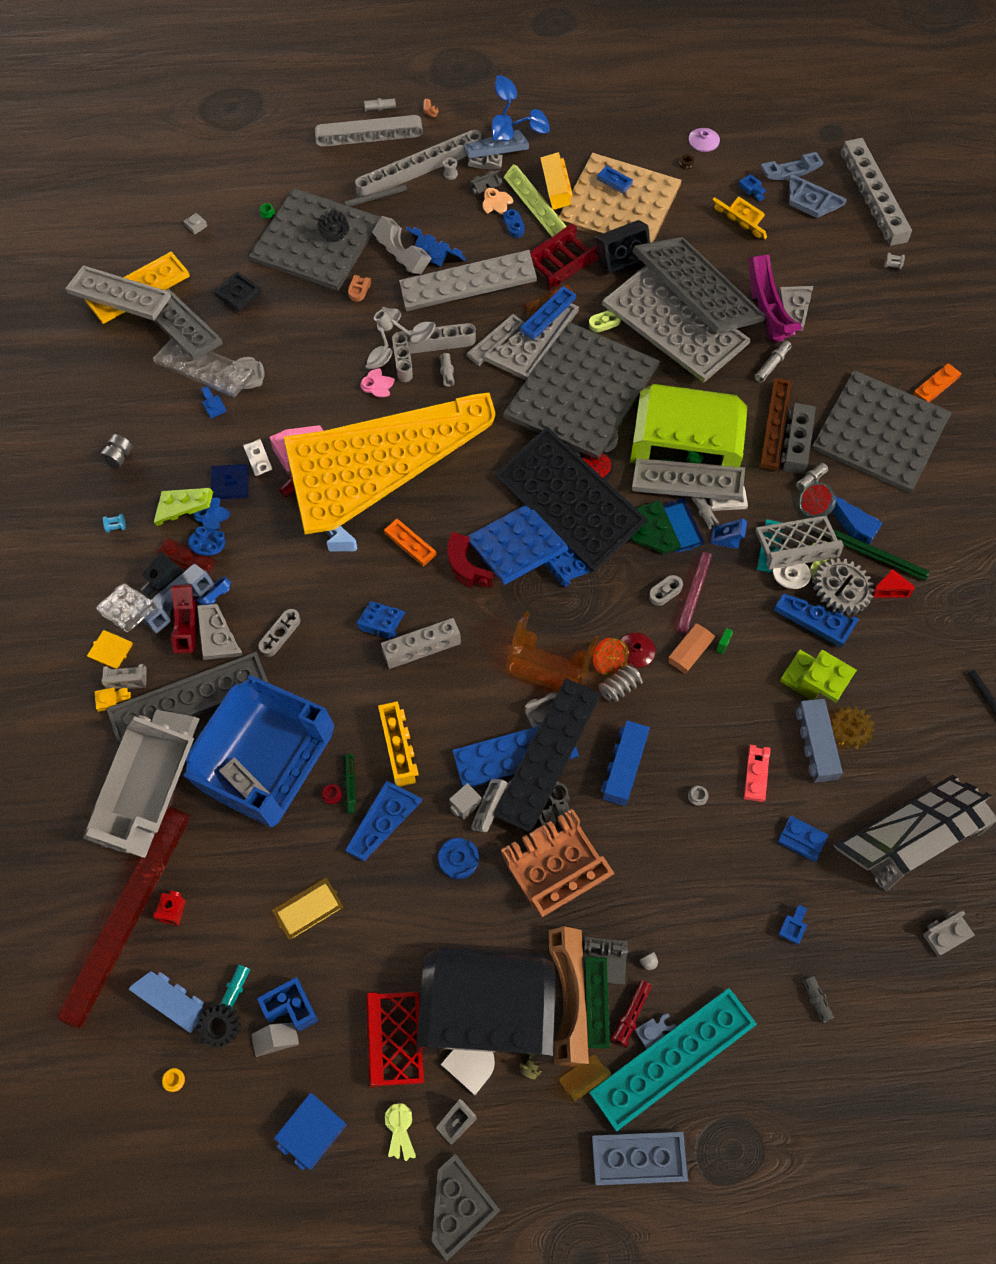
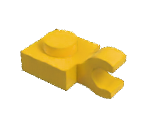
(110, 697)

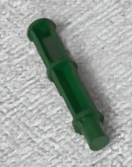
(349, 783)

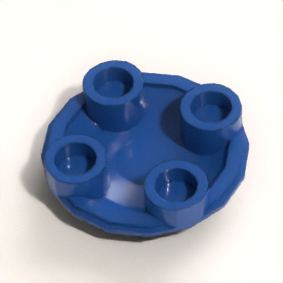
(206, 541)

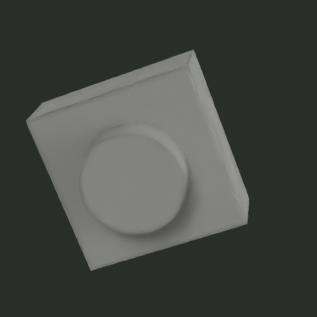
(195, 223)

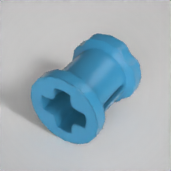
(108, 526)

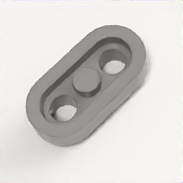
(664, 591)

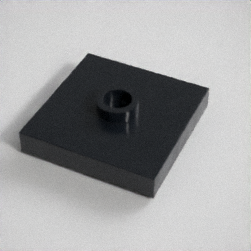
(237, 291)

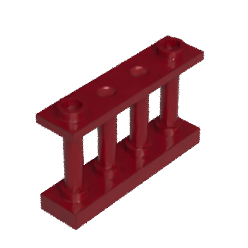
(558, 243)

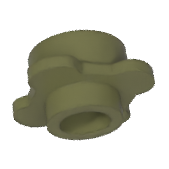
(529, 1069)

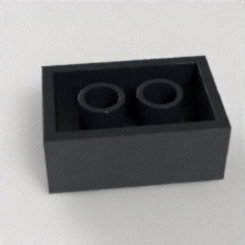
(617, 245)

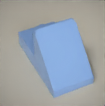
(341, 540)

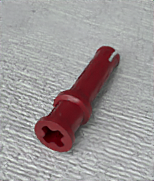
(627, 1022)

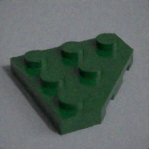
(657, 531)

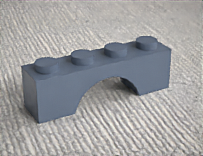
(160, 616)

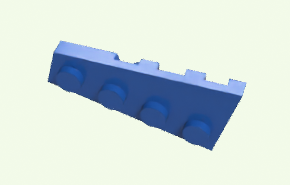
(385, 815)

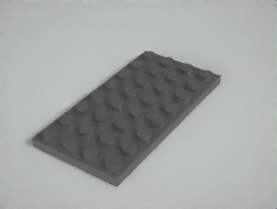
(699, 284)

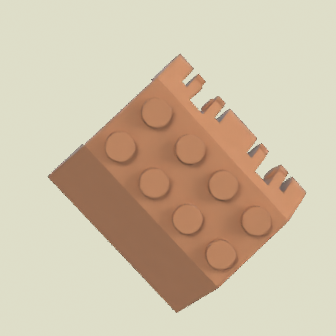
(556, 864)

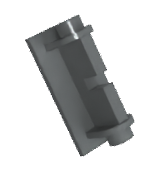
(479, 183)

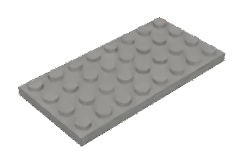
(671, 326)

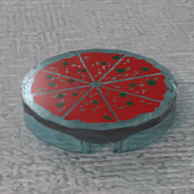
(817, 500)

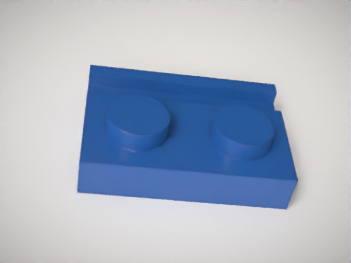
(802, 839)

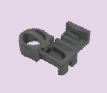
(560, 808)

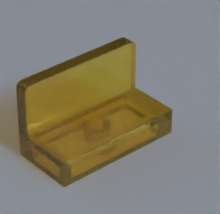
(584, 1078)

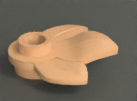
(497, 202)

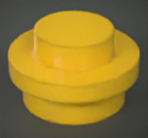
(173, 1080)

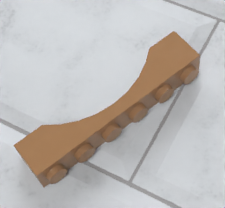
(571, 1040)

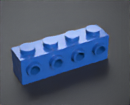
(626, 763)

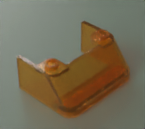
(543, 667)

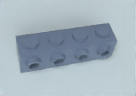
(819, 740)

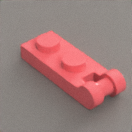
(756, 774)

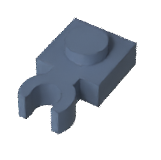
(652, 1032)

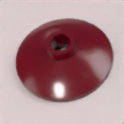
(639, 657)

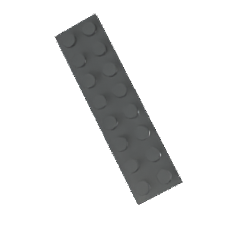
(188, 696)

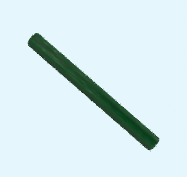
(882, 556)

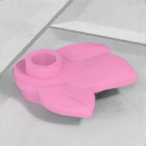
(379, 383)

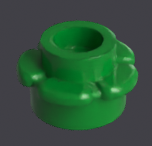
(266, 210)

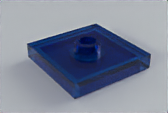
(230, 481)

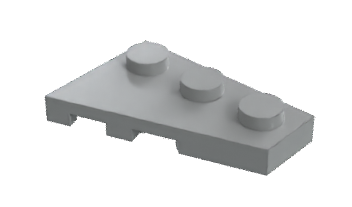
(796, 302)

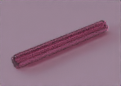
(694, 593)

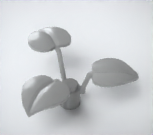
(385, 320)

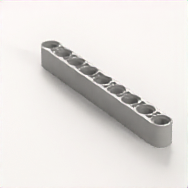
(414, 165)

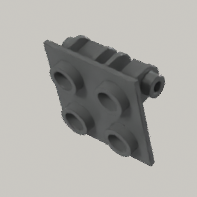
(616, 956)

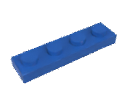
(548, 313)

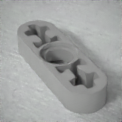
(280, 624)

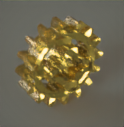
(858, 721)

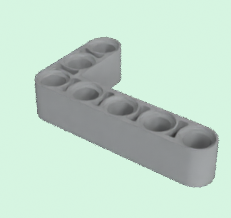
(442, 338)

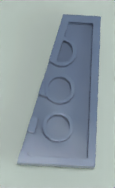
(490, 147)

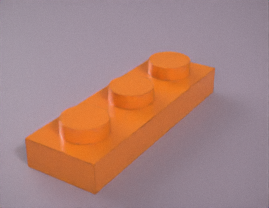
(937, 383)
(410, 542)

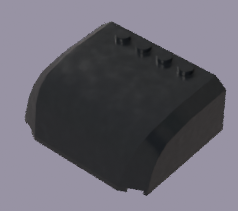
(487, 1001)

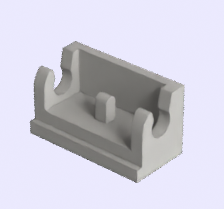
(125, 677)

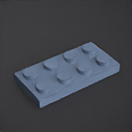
(639, 1158)

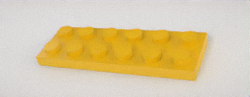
(159, 274)

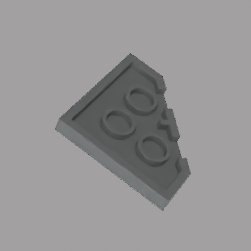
(459, 1209)

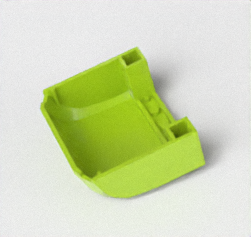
(690, 422)

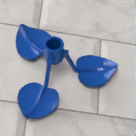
(503, 124)

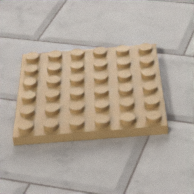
(601, 208)

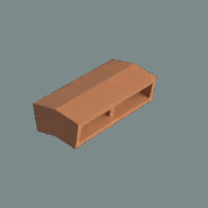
(691, 648)

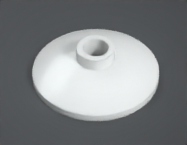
(799, 574)

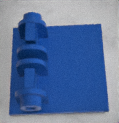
(567, 567)
(380, 618)

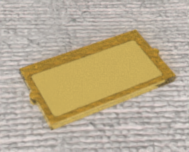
(307, 908)

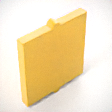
(110, 649)

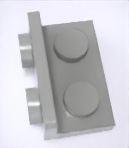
(537, 709)
(948, 933)

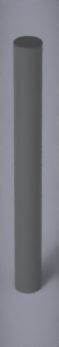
(377, 195)

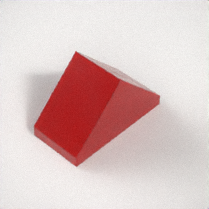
(893, 587)

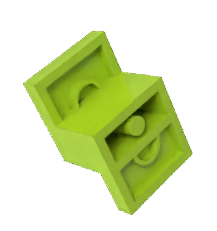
(818, 675)

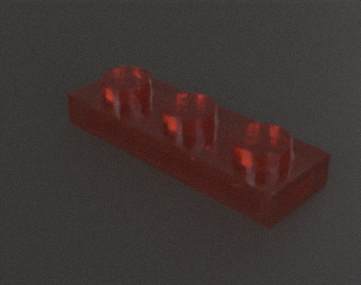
(185, 556)

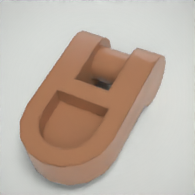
(358, 288)

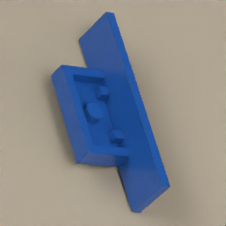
(435, 250)

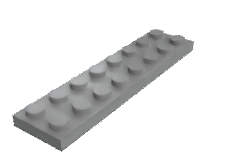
(468, 280)

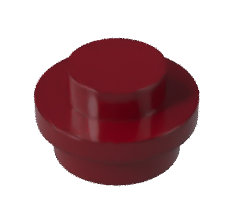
(331, 794)

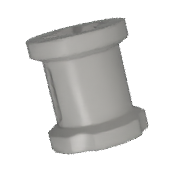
(450, 168)
(894, 261)

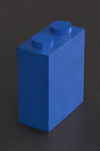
(309, 1132)

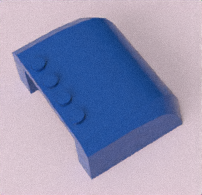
(271, 736)

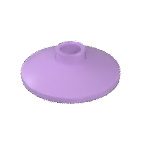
(704, 139)

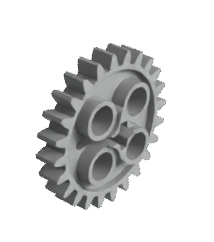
(856, 593)

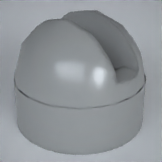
(649, 962)

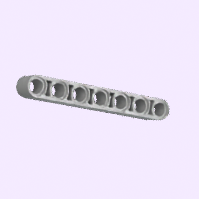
(368, 130)

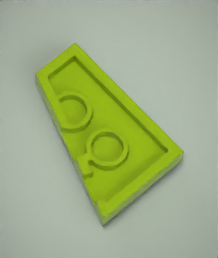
(179, 502)

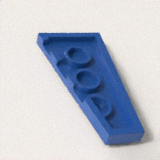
(822, 622)

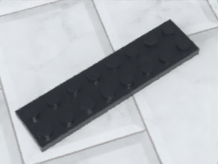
(547, 756)

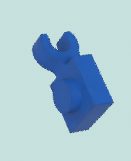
(752, 185)
(212, 404)
(793, 927)

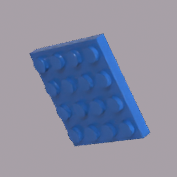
(516, 544)

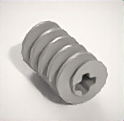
(620, 681)

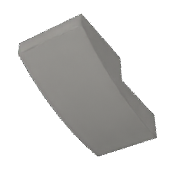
(486, 162)

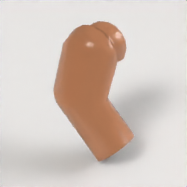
(427, 109)

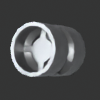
(116, 451)

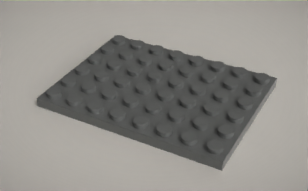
(582, 389)

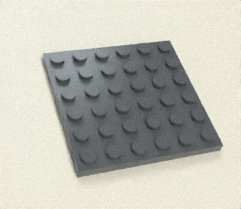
(297, 248)
(881, 431)

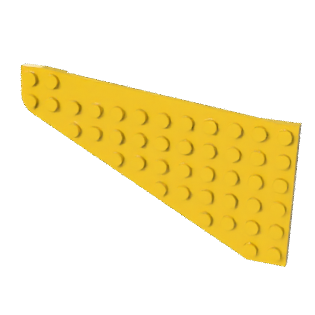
(358, 464)

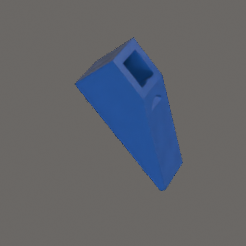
(856, 522)

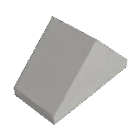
(274, 1038)
(456, 1122)

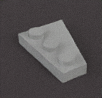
(215, 635)

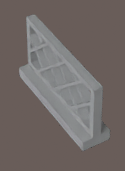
(803, 553)

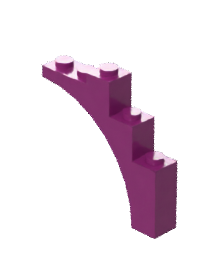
(778, 322)

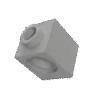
(464, 801)

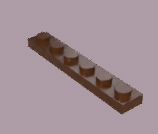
(775, 424)

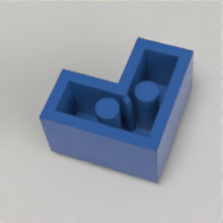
(289, 999)

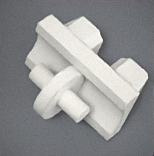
(257, 457)

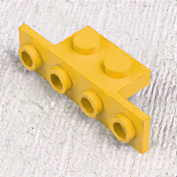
(744, 213)

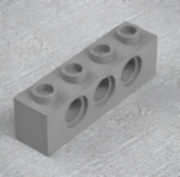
(421, 643)

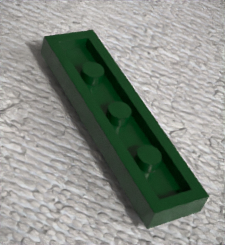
(597, 1003)

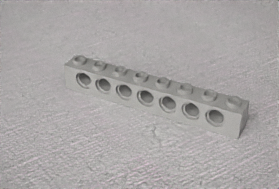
(876, 192)

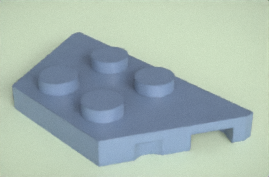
(812, 198)

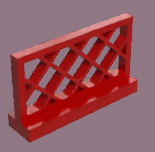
(375, 1034)

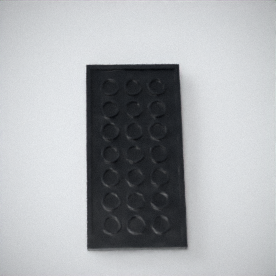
(571, 498)

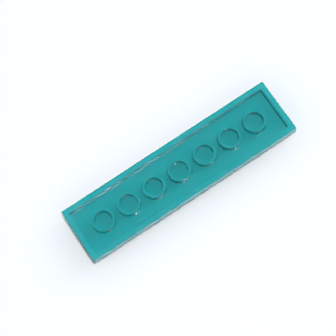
(672, 1059)

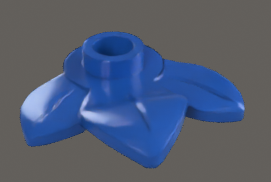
(212, 515)

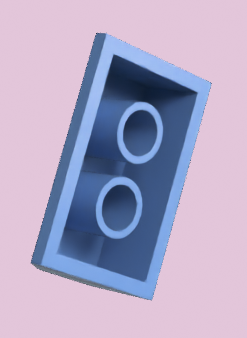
(169, 999)

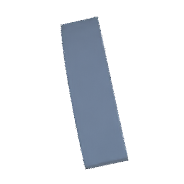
(807, 164)

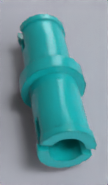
(235, 986)

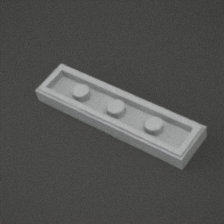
(497, 337)

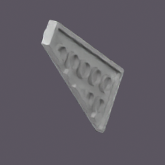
(522, 353)

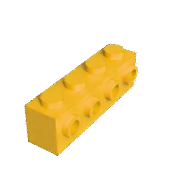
(557, 180)
(396, 740)

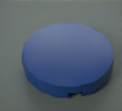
(458, 858)

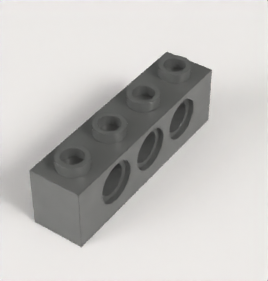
(799, 438)

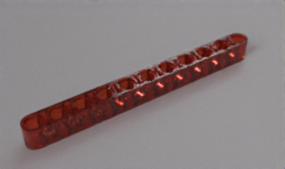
(123, 920)

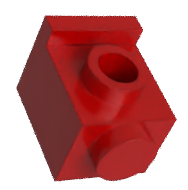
(173, 914)

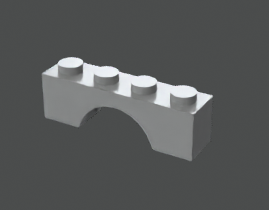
(389, 233)

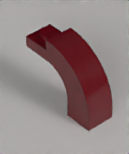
(460, 567)
(185, 623)

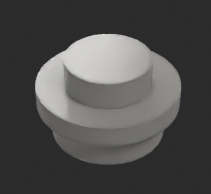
(698, 795)

